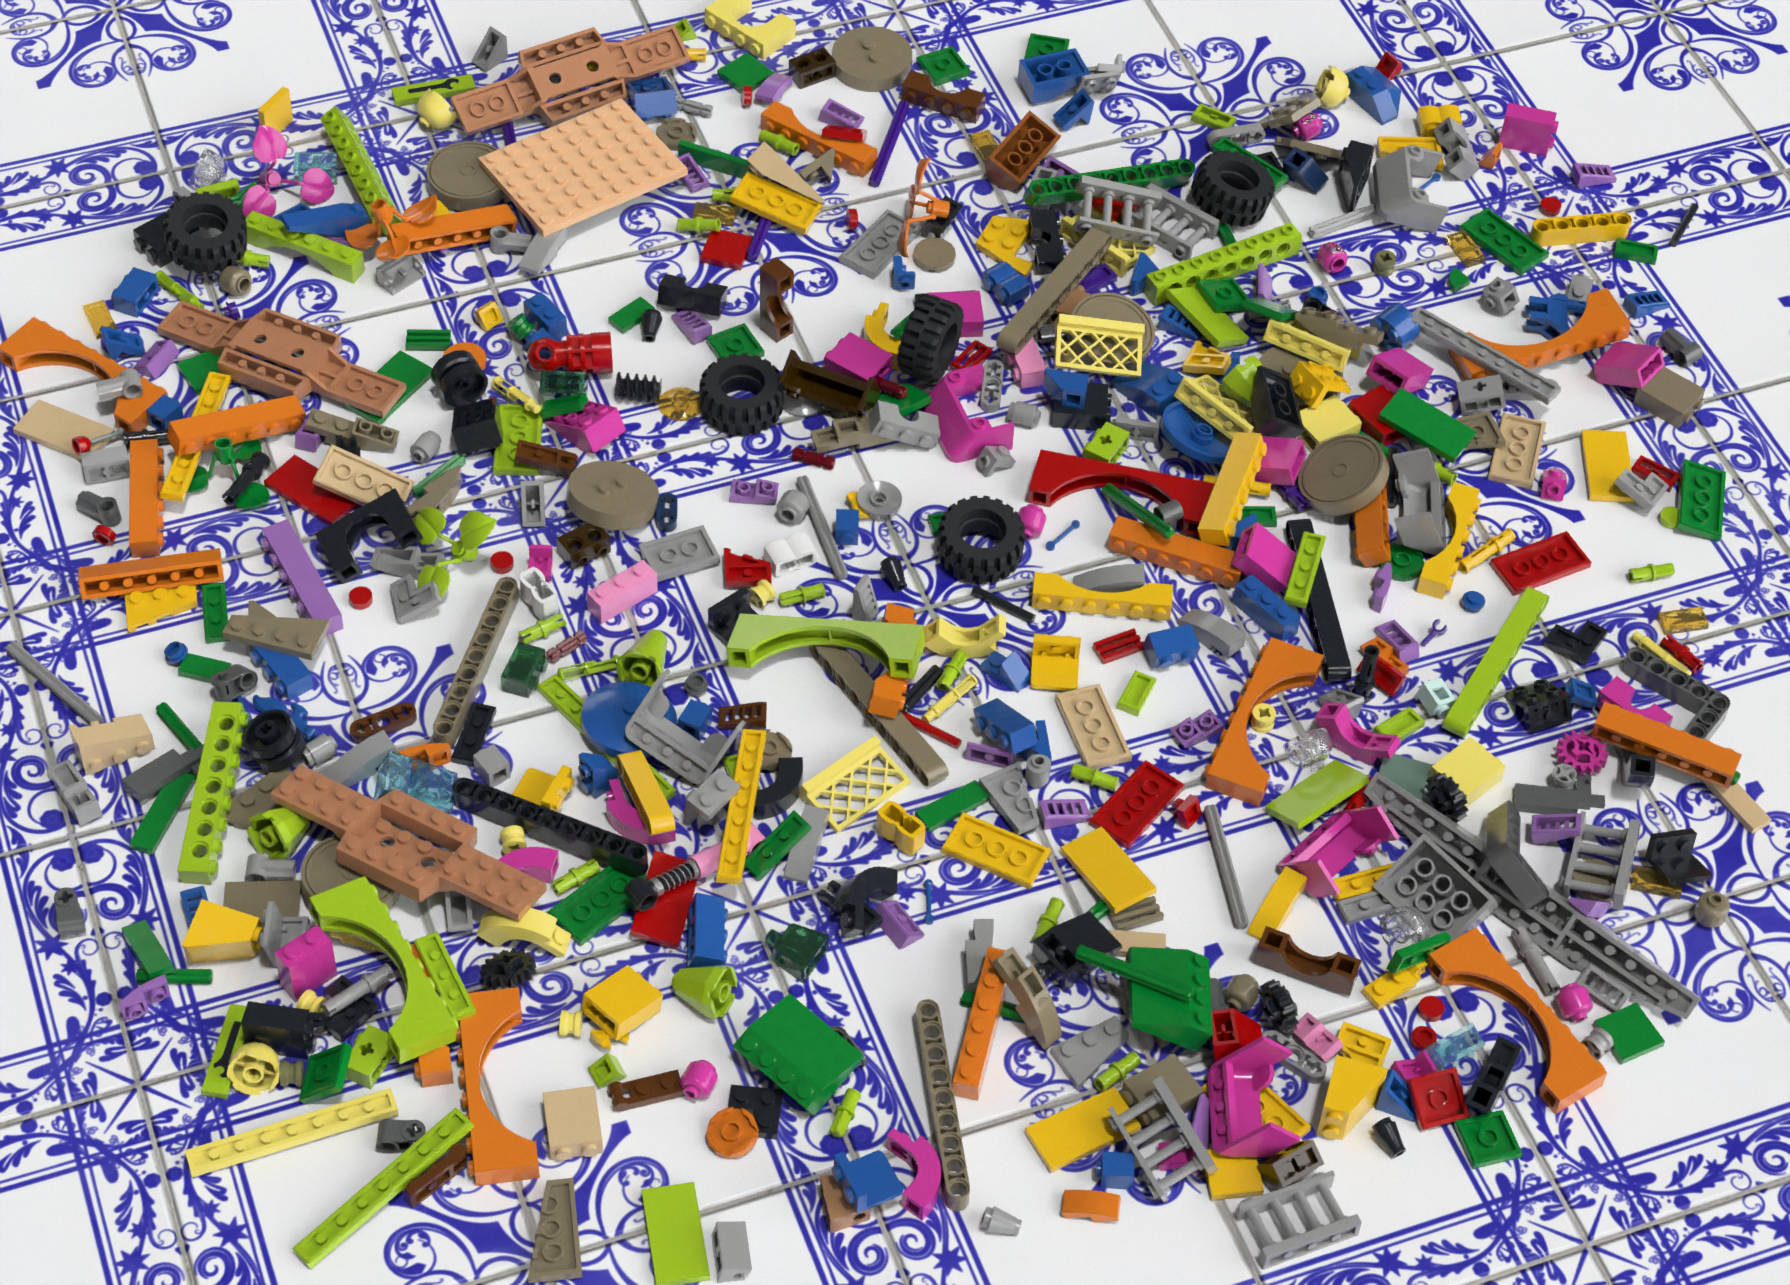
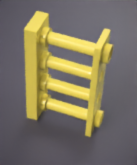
(1299, 340)

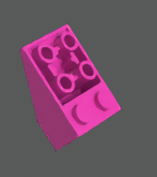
(589, 428)

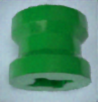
(520, 326)

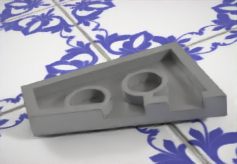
(1010, 796)
(1088, 1050)

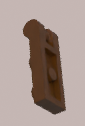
(545, 457)
(645, 1091)
(436, 1176)

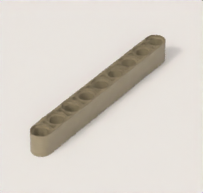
(1054, 291)
(476, 662)
(896, 732)
(946, 1113)

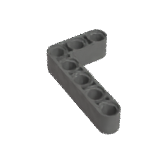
(1681, 688)
(1505, 855)

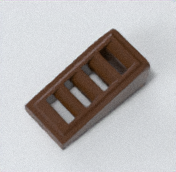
(750, 709)

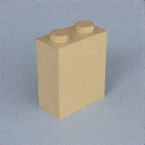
(572, 1123)

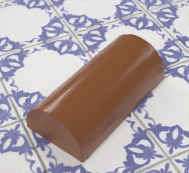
(1020, 152)

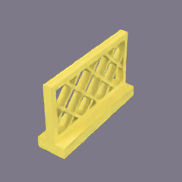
(1115, 258)
(1103, 328)
(1214, 407)
(847, 766)

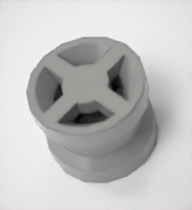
(1563, 776)
(1598, 1042)

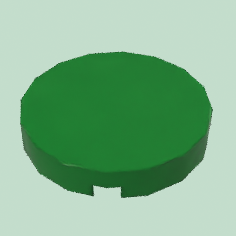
(1405, 563)

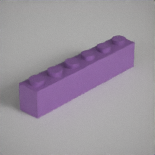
(300, 575)

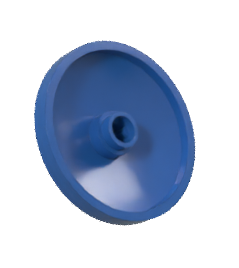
(1193, 434)
(609, 711)

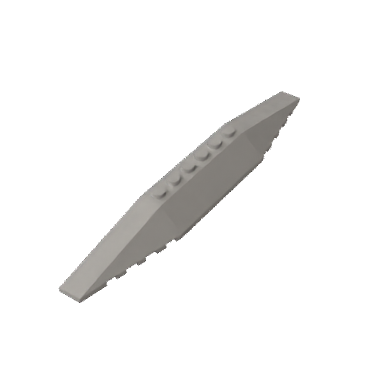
(1550, 923)

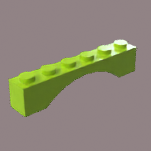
(337, 258)

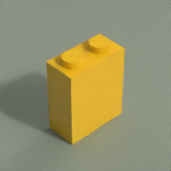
(621, 1002)

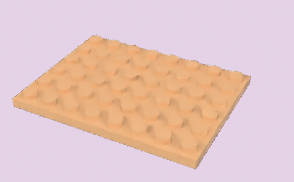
(582, 167)

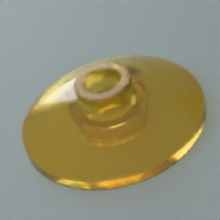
(680, 404)

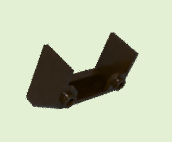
(828, 387)

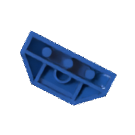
(1374, 93)

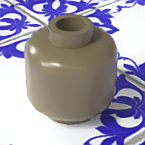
(235, 281)
(1712, 909)
(1241, 992)

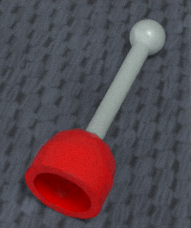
(83, 444)

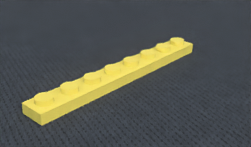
(291, 1132)

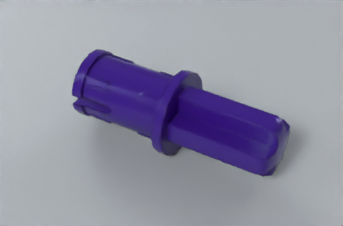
(1292, 494)

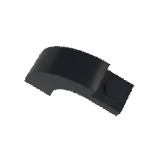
(1637, 770)
(783, 792)
(850, 899)
(1494, 1076)

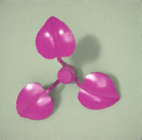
(268, 147)

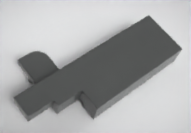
(162, 772)
(1556, 800)

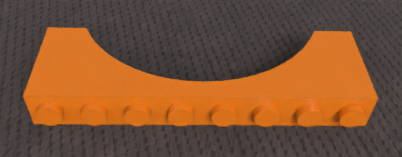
(1598, 326)
(43, 345)
(1233, 765)
(1477, 964)
(496, 1151)

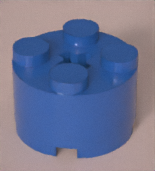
(1396, 325)

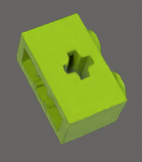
(1107, 444)
(369, 1057)

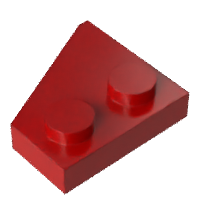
(744, 570)

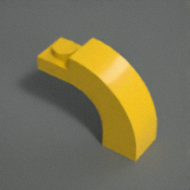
(875, 332)

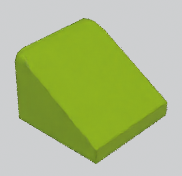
(685, 30)
(606, 1071)

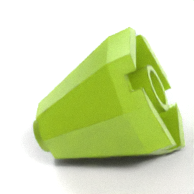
(1241, 381)
(277, 831)
(706, 988)

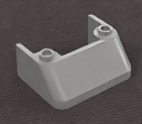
(1397, 198)
(1423, 502)
(670, 743)

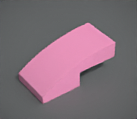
(1317, 1037)

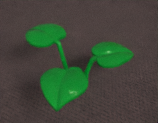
(225, 452)

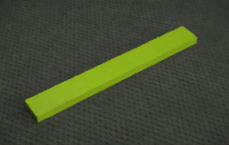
(571, 705)
(382, 1188)

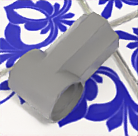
(502, 240)
(126, 384)
(262, 868)

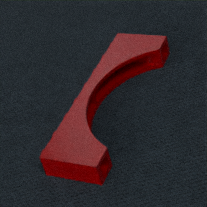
(1065, 474)

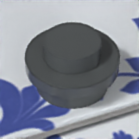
(696, 684)

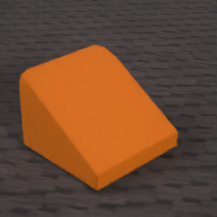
(1491, 156)

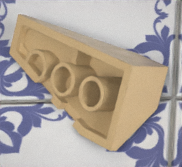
(771, 165)

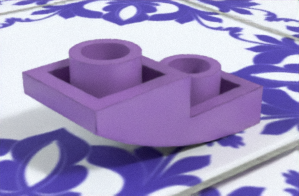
(773, 87)
(749, 493)
(1381, 588)
(1197, 730)
(136, 1002)

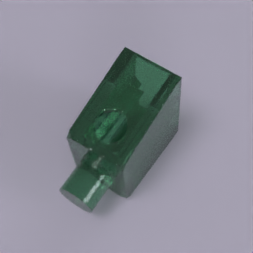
(798, 950)

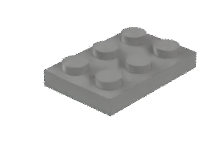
(680, 553)

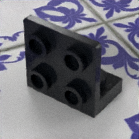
(724, 614)
(1542, 704)
(1673, 858)

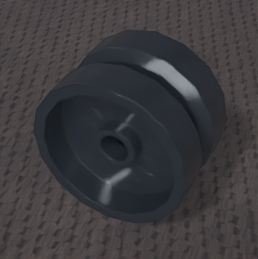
(459, 378)
(274, 740)

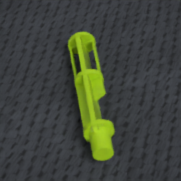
(177, 290)
(588, 668)

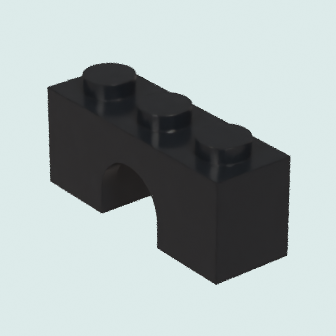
(1044, 226)
(707, 299)

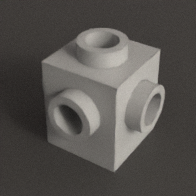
(1500, 295)

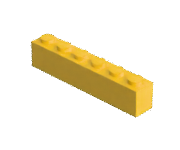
(1232, 488)

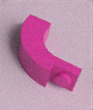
(1352, 738)
(627, 819)
(535, 861)
(920, 1155)

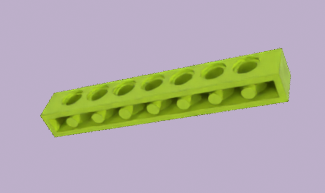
(357, 161)
(1225, 261)
(202, 869)

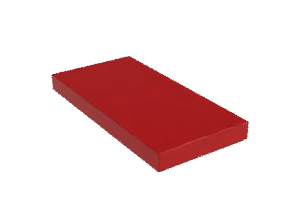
(295, 484)
(1540, 563)
(1137, 804)
(667, 918)

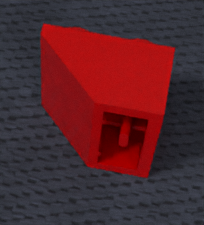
(1231, 1032)

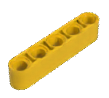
(1580, 229)
(645, 792)

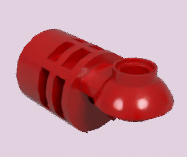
(579, 353)

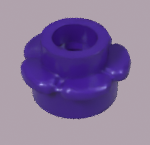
(231, 311)

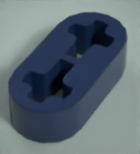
(670, 512)

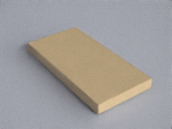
(57, 428)
(1519, 458)
(358, 478)
(1093, 727)

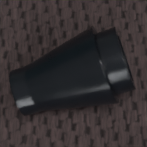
(651, 321)
(893, 571)
(1389, 1136)

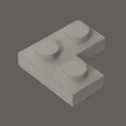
(1644, 492)
(412, 601)

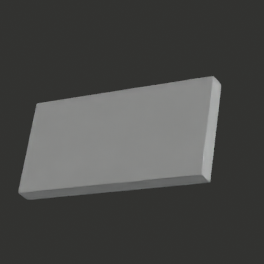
(878, 245)

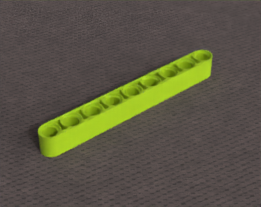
(1495, 662)

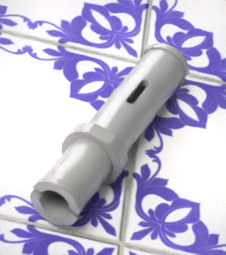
(1531, 953)
(367, 984)

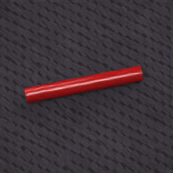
(933, 731)

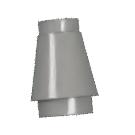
(1000, 1221)

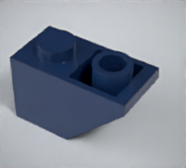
(1304, 170)

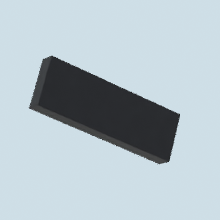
(473, 733)

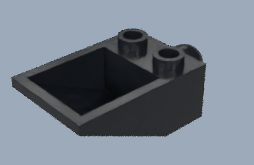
(1057, 948)

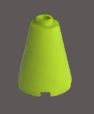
(644, 659)

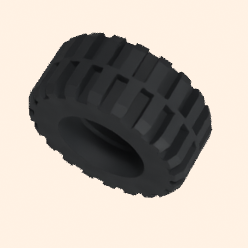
(1232, 188)
(205, 253)
(930, 338)
(741, 374)
(975, 562)

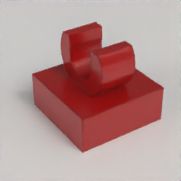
(1389, 65)
(1187, 810)

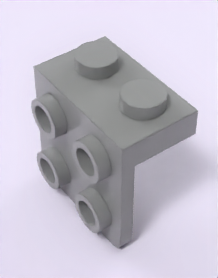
(1097, 82)
(710, 796)
(280, 930)

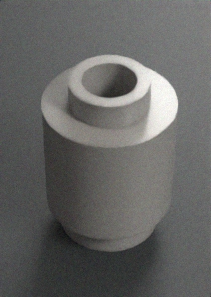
(1024, 413)
(425, 447)
(319, 750)
(1038, 770)

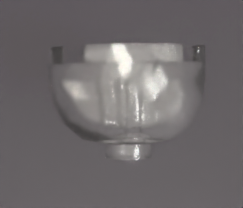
(208, 170)
(1309, 750)
(1404, 927)

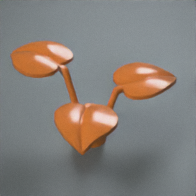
(935, 208)
(367, 235)

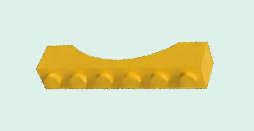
(1437, 571)
(1147, 602)

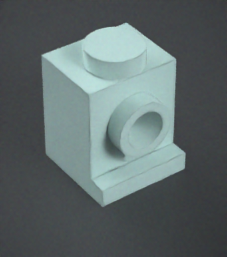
(1435, 697)

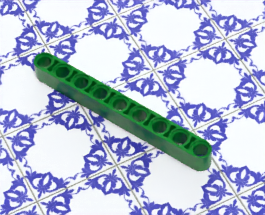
(1062, 188)

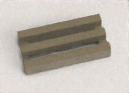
(1134, 911)

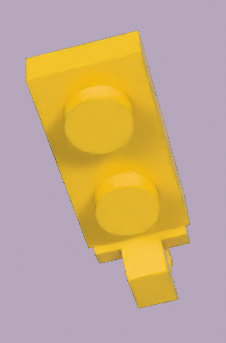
(1392, 986)

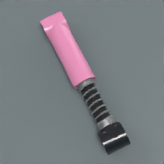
(646, 892)

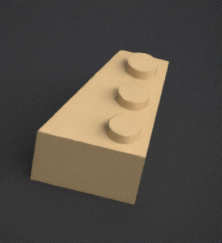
(111, 742)

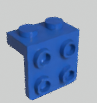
(866, 1180)

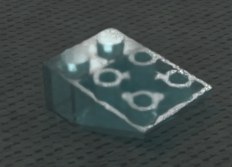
(417, 779)

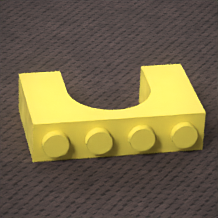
(758, 40)

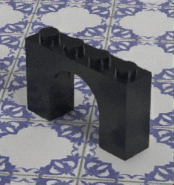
(339, 538)

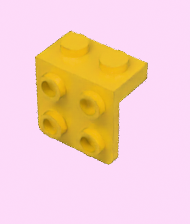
(1314, 380)
(1055, 662)
(545, 788)

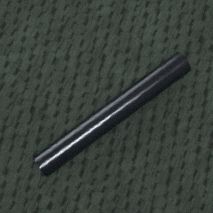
(1683, 225)
(995, 600)

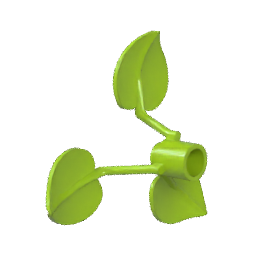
(474, 529)

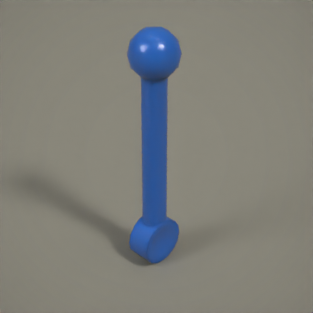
(1436, 177)
(1050, 546)
(929, 918)

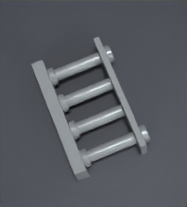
(1120, 192)
(1185, 215)
(1620, 873)
(1187, 1139)
(1298, 1244)

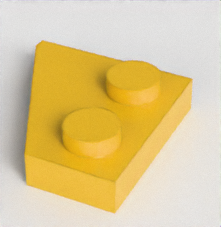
(1206, 360)
(1363, 1044)

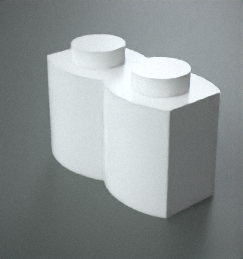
(790, 554)
(538, 593)

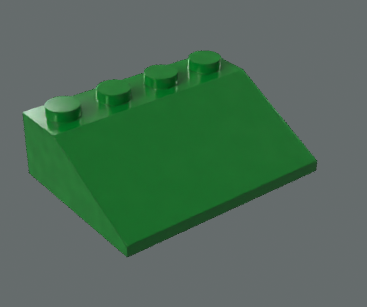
(1165, 1015)
(799, 1053)

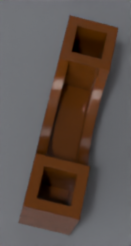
(963, 105)
(774, 316)
(1282, 954)

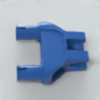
(1551, 314)

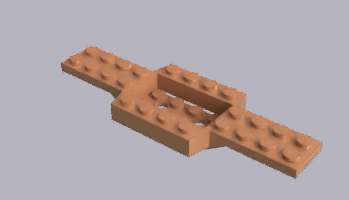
(567, 57)
(321, 363)
(362, 828)

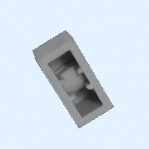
(1481, 395)

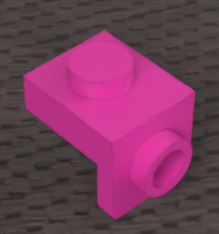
(1554, 484)
(541, 558)
(1414, 1067)
(1177, 1159)

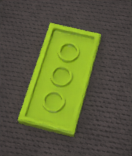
(1214, 326)
(516, 425)
(1317, 794)
(675, 1234)

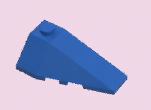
(327, 219)

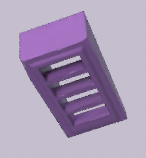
(835, 114)
(689, 162)
(1588, 174)
(694, 335)
(307, 440)
(1403, 645)
(1055, 820)
(1541, 835)

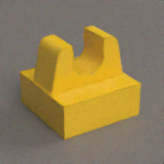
(488, 315)

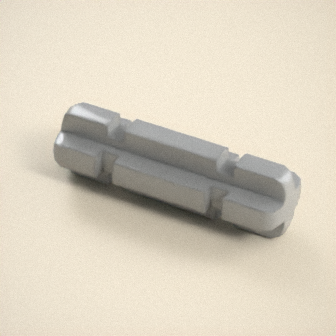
(694, 107)

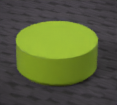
(1668, 517)

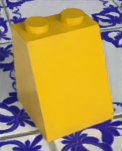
(221, 934)
(1350, 1096)

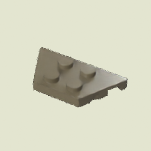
(1292, 111)
(1319, 151)
(255, 800)

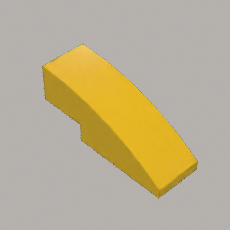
(1278, 902)

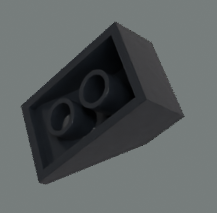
(1354, 172)
(1275, 405)
(477, 426)

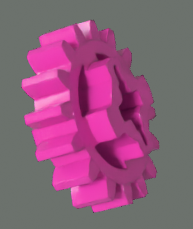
(1582, 752)

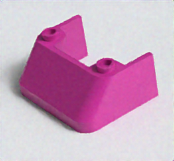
(960, 436)
(1336, 844)
(1236, 1104)

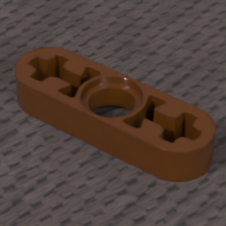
(387, 714)

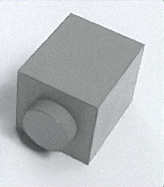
(491, 766)

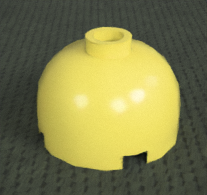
(1332, 87)
(435, 111)
(254, 1068)

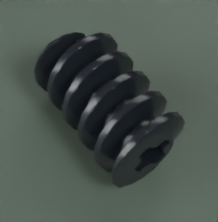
(638, 388)

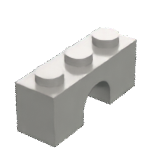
(1461, 157)
(888, 423)

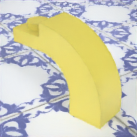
(975, 641)
(532, 927)

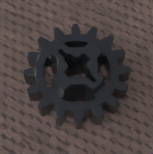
(1446, 797)
(508, 969)
(1278, 1007)

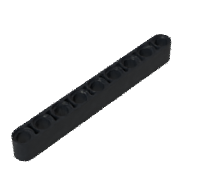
(1322, 613)
(551, 826)

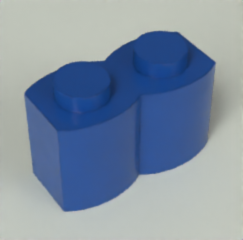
(1006, 283)

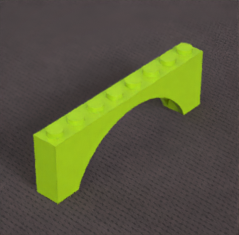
(892, 644)
(359, 912)

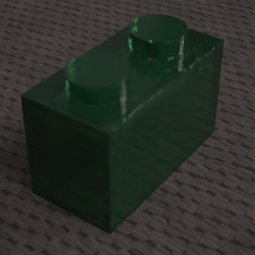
(563, 383)
(524, 670)

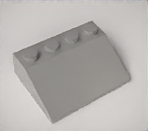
(1437, 888)

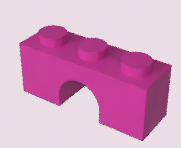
(1621, 694)

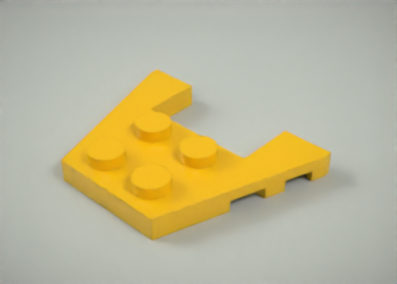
(1003, 240)

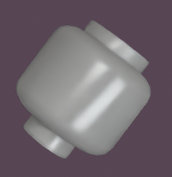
(793, 506)

